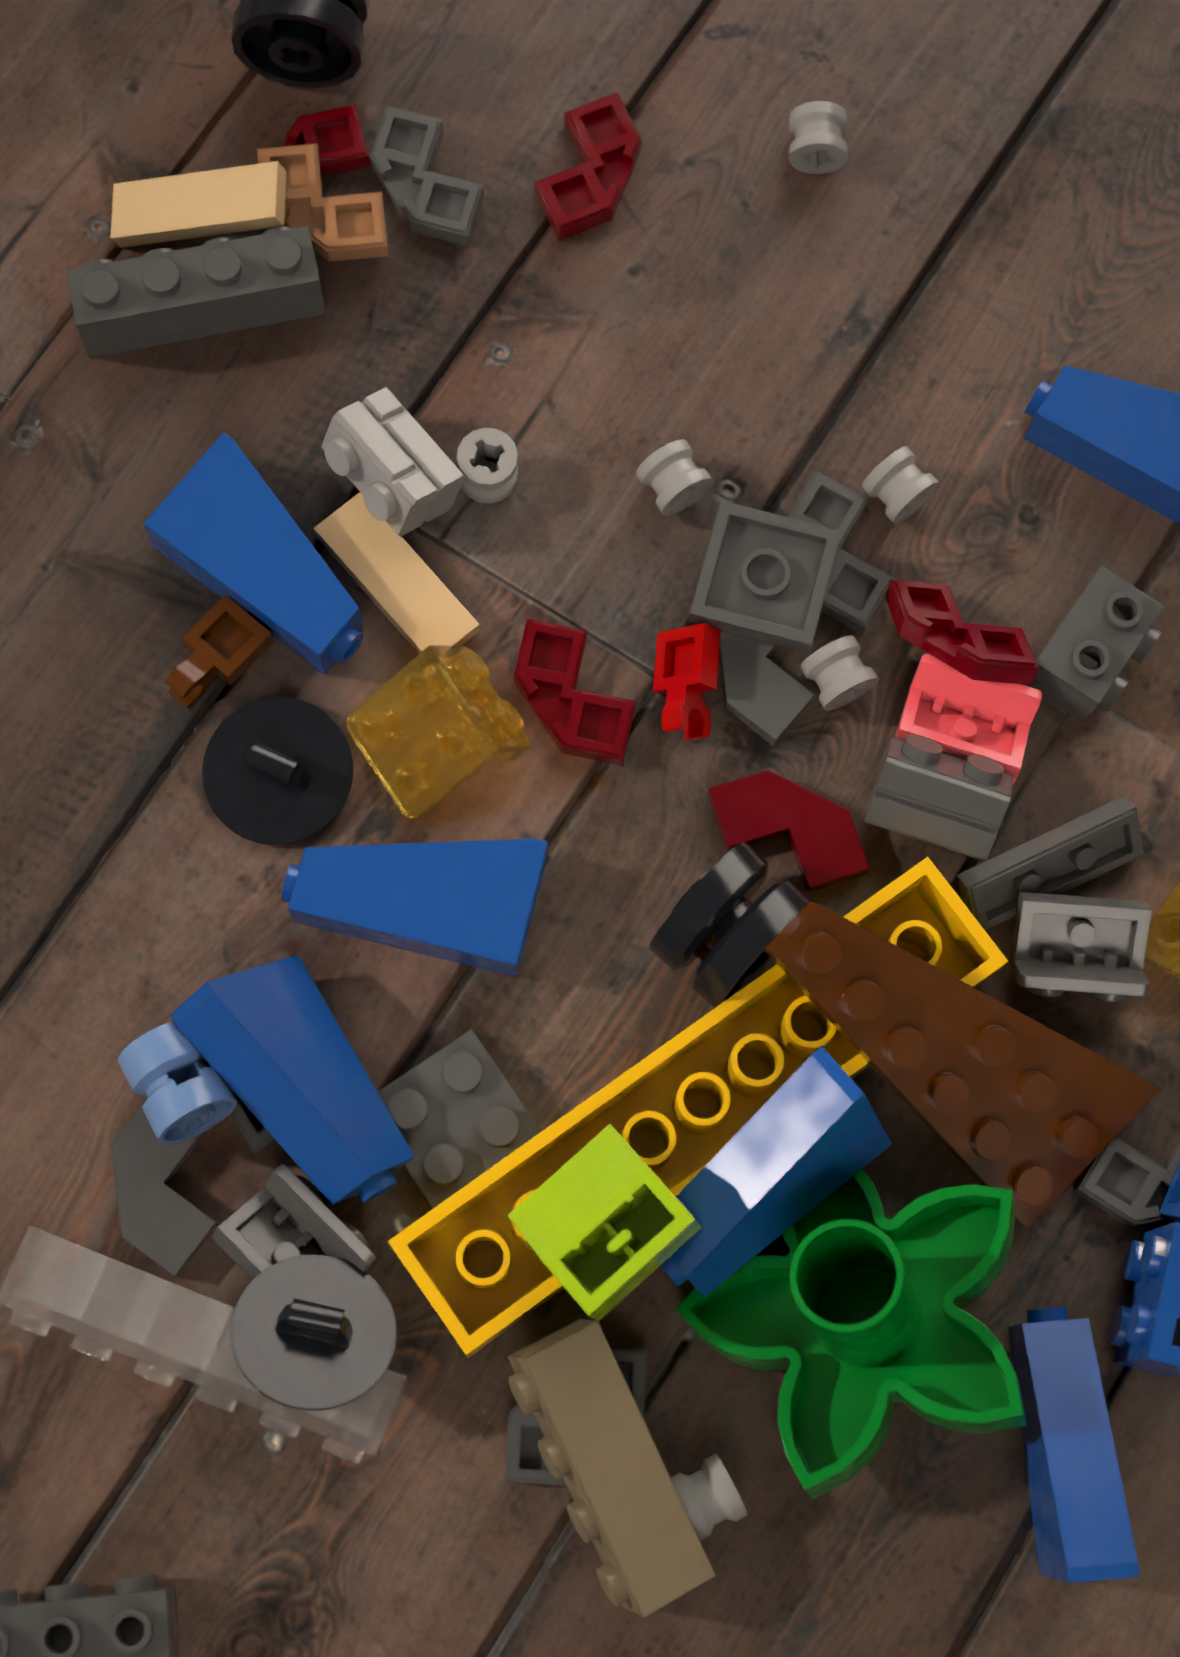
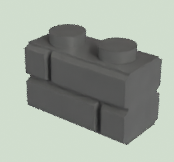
(939, 796)

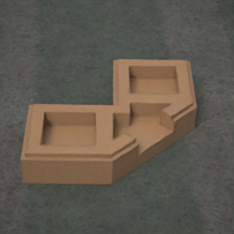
(338, 225)

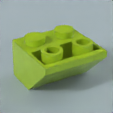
(603, 1223)

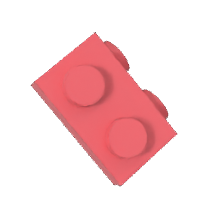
(969, 714)

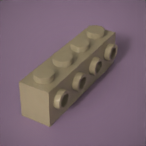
(609, 1467)

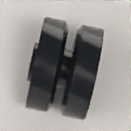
(301, 40)
(721, 917)

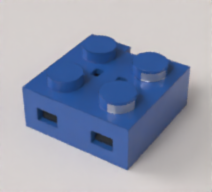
(1150, 1327)

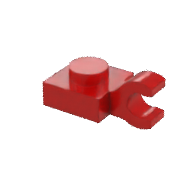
(683, 670)

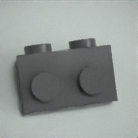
(1080, 945)
(288, 1222)

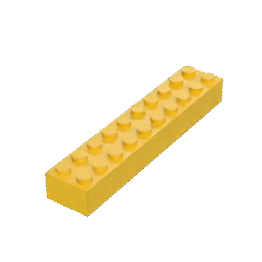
(671, 1110)

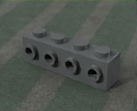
(196, 291)
(70, 1623)

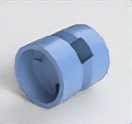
(180, 1087)

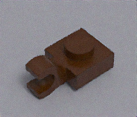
(220, 644)

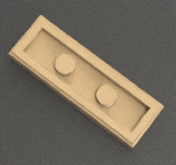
(198, 204)
(395, 577)

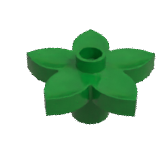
(872, 1320)

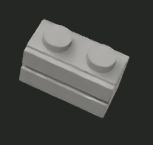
(391, 462)

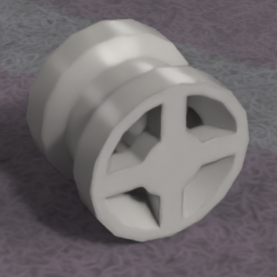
(818, 137)
(674, 477)
(488, 480)
(900, 485)
(839, 672)
(709, 1496)

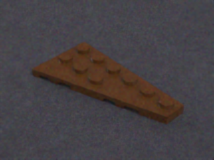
(984, 1078)

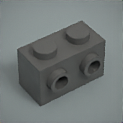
(1094, 644)

